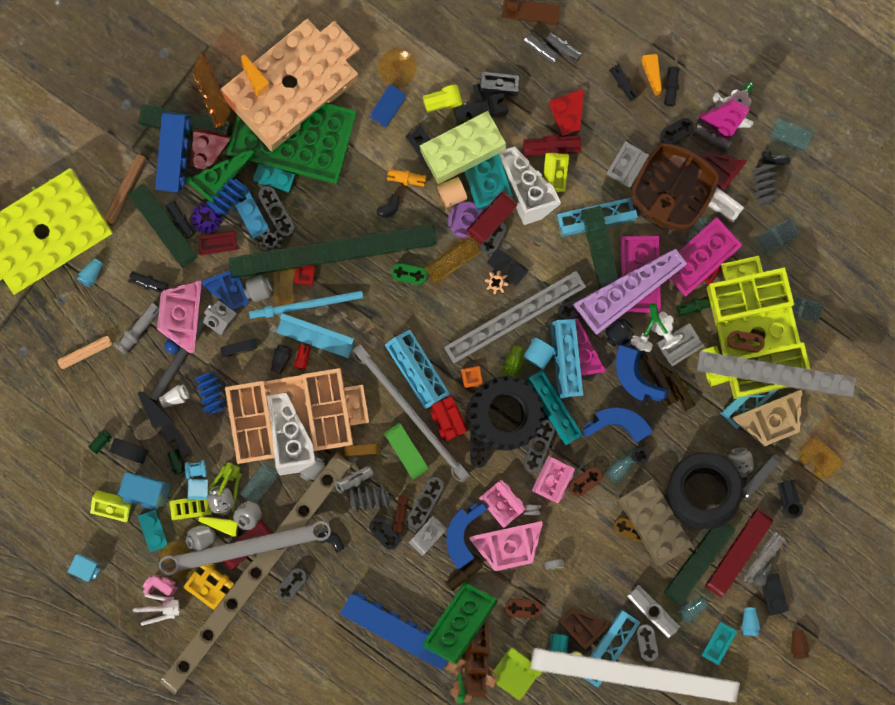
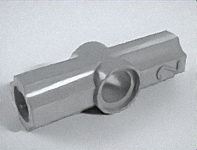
(662, 620)

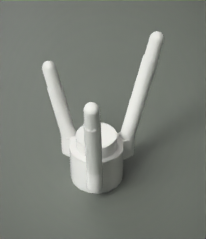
(170, 608)

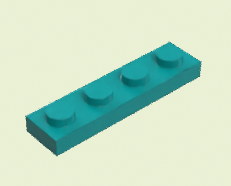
(554, 408)

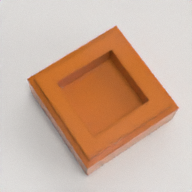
(472, 377)

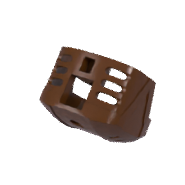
(675, 182)

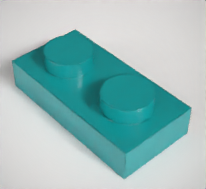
(274, 178)
(153, 530)
(719, 643)

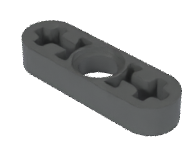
(278, 204)
(539, 461)
(760, 475)
(427, 487)

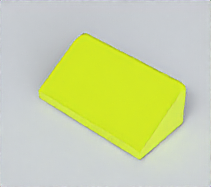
(556, 170)
(110, 506)

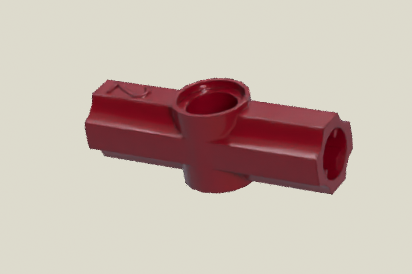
(552, 144)

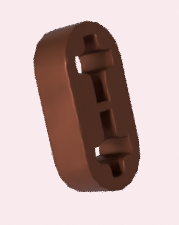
(746, 337)
(587, 486)
(523, 613)

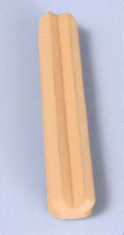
(84, 352)

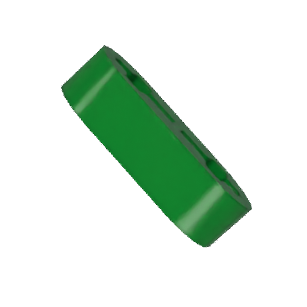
(410, 270)

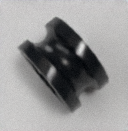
(642, 461)

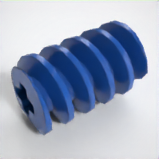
(227, 196)
(210, 392)

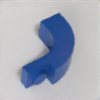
(628, 373)
(627, 419)
(455, 535)

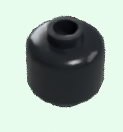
(619, 332)

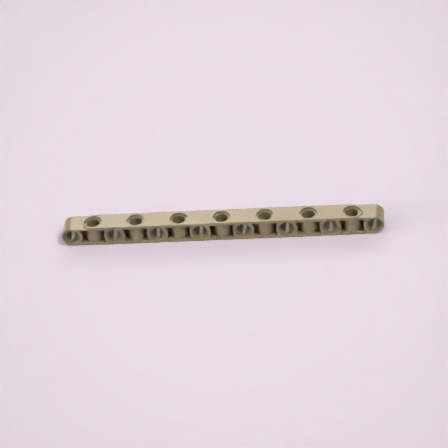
(247, 584)

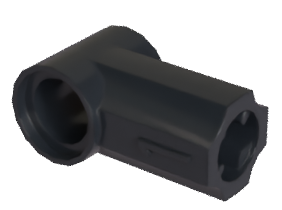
(789, 497)

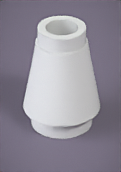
(175, 396)

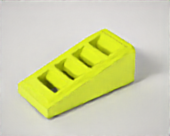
(174, 513)
(224, 525)

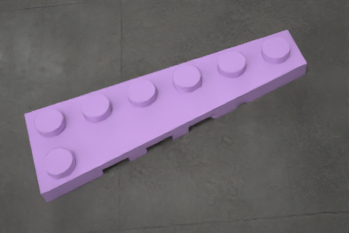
(616, 298)

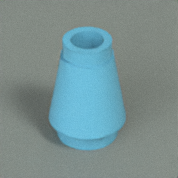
(89, 273)
(750, 622)

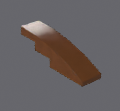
(477, 663)

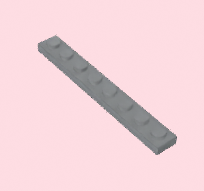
(515, 317)
(776, 374)

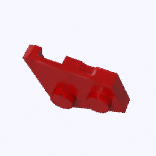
(568, 112)

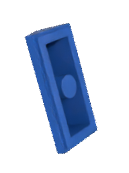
(387, 105)

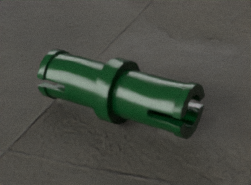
(695, 305)

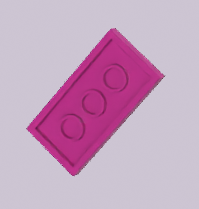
(635, 253)
(704, 255)

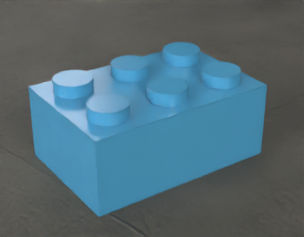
(145, 490)

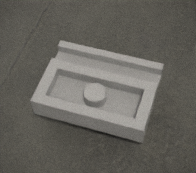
(627, 164)
(685, 347)

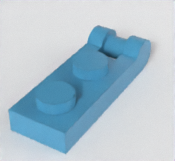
(252, 216)

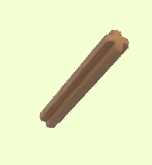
(125, 188)

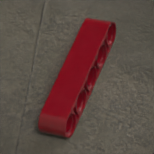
(738, 553)

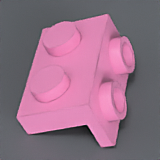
(553, 479)
(502, 503)
(164, 584)

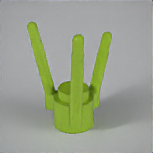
(230, 473)

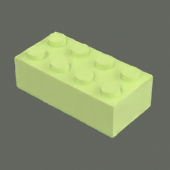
(463, 147)

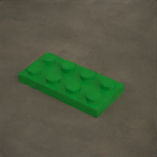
(460, 623)

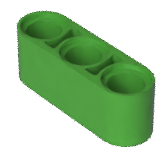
(406, 451)

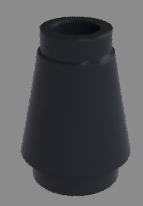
(280, 358)

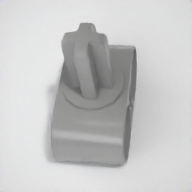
(427, 535)

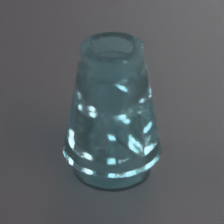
(620, 469)
(692, 610)

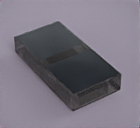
(507, 266)

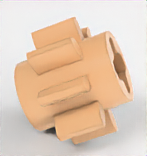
(502, 283)

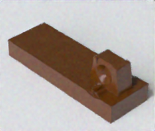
(531, 11)

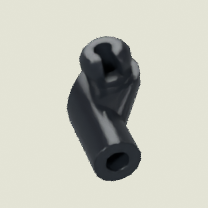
(777, 160)
(333, 539)

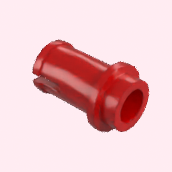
(302, 358)

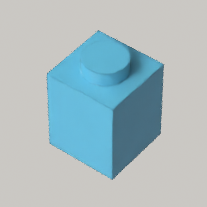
(84, 568)

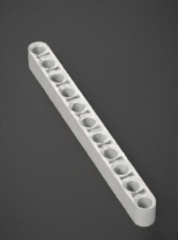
(635, 675)

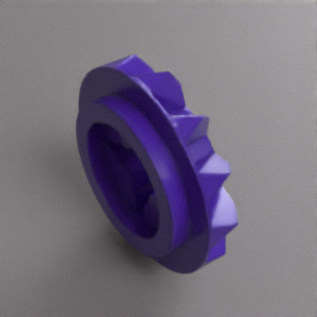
(207, 226)

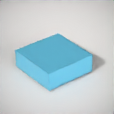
(197, 489)

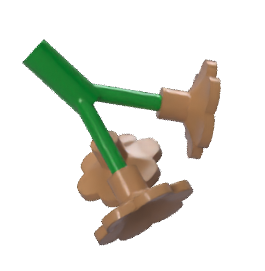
(458, 689)

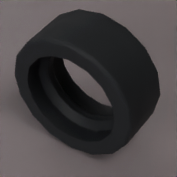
(128, 451)

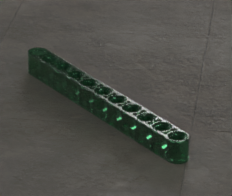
(332, 251)

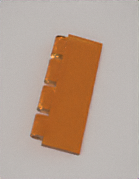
(210, 91)

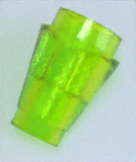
(514, 360)

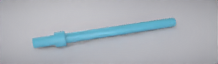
(269, 311)

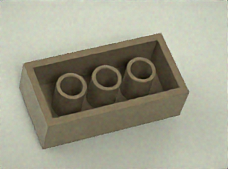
(654, 522)

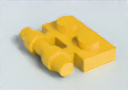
(205, 590)

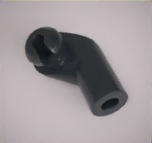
(389, 209)

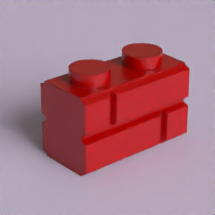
(449, 419)

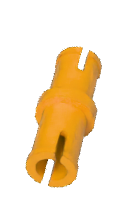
(406, 177)

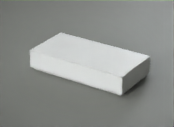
(725, 205)

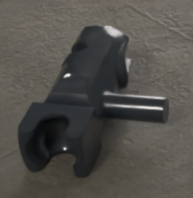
(480, 106)

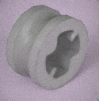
(532, 510)

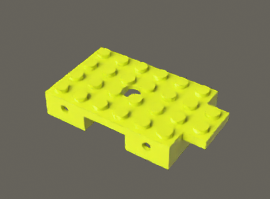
(73, 227)
(754, 300)

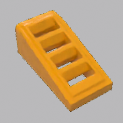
(651, 67)
(256, 78)

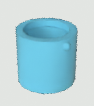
(539, 353)

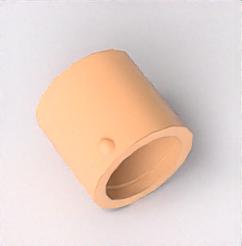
(452, 192)

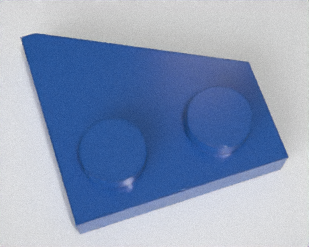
(227, 290)

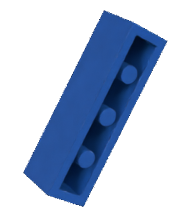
(172, 152)

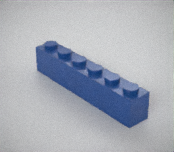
(390, 627)

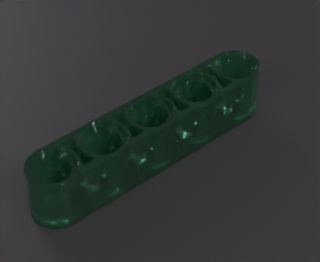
(151, 117)
(163, 225)
(599, 245)
(698, 563)

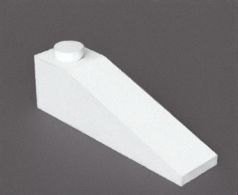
(529, 188)
(290, 441)

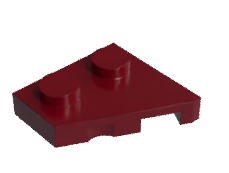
(206, 148)
(725, 167)

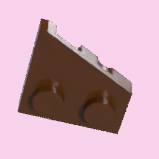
(583, 627)

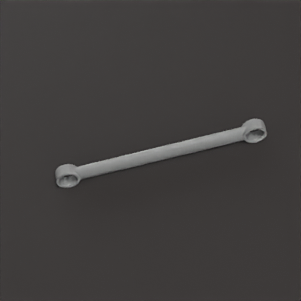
(455, 466)
(244, 548)

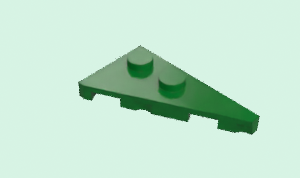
(212, 179)

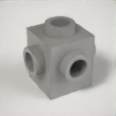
(219, 317)

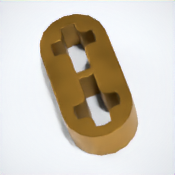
(362, 450)
(628, 534)

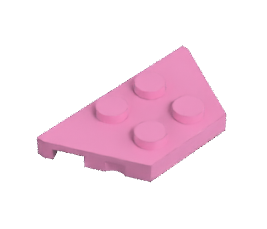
(180, 314)
(509, 546)

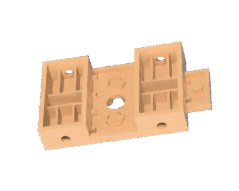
(321, 73)
(318, 398)

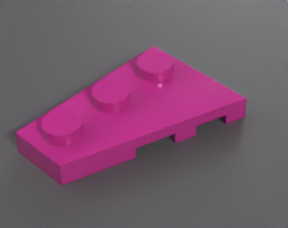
(726, 117)
(588, 357)

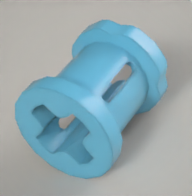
(195, 469)

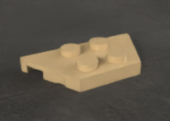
(773, 420)

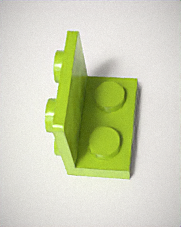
(515, 673)

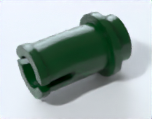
(100, 441)
(176, 462)

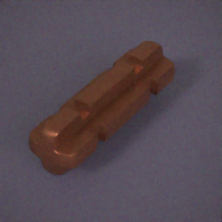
(400, 514)

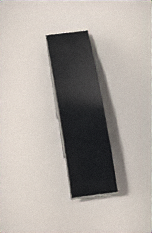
(160, 419)

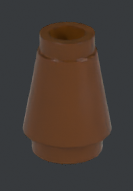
(799, 645)

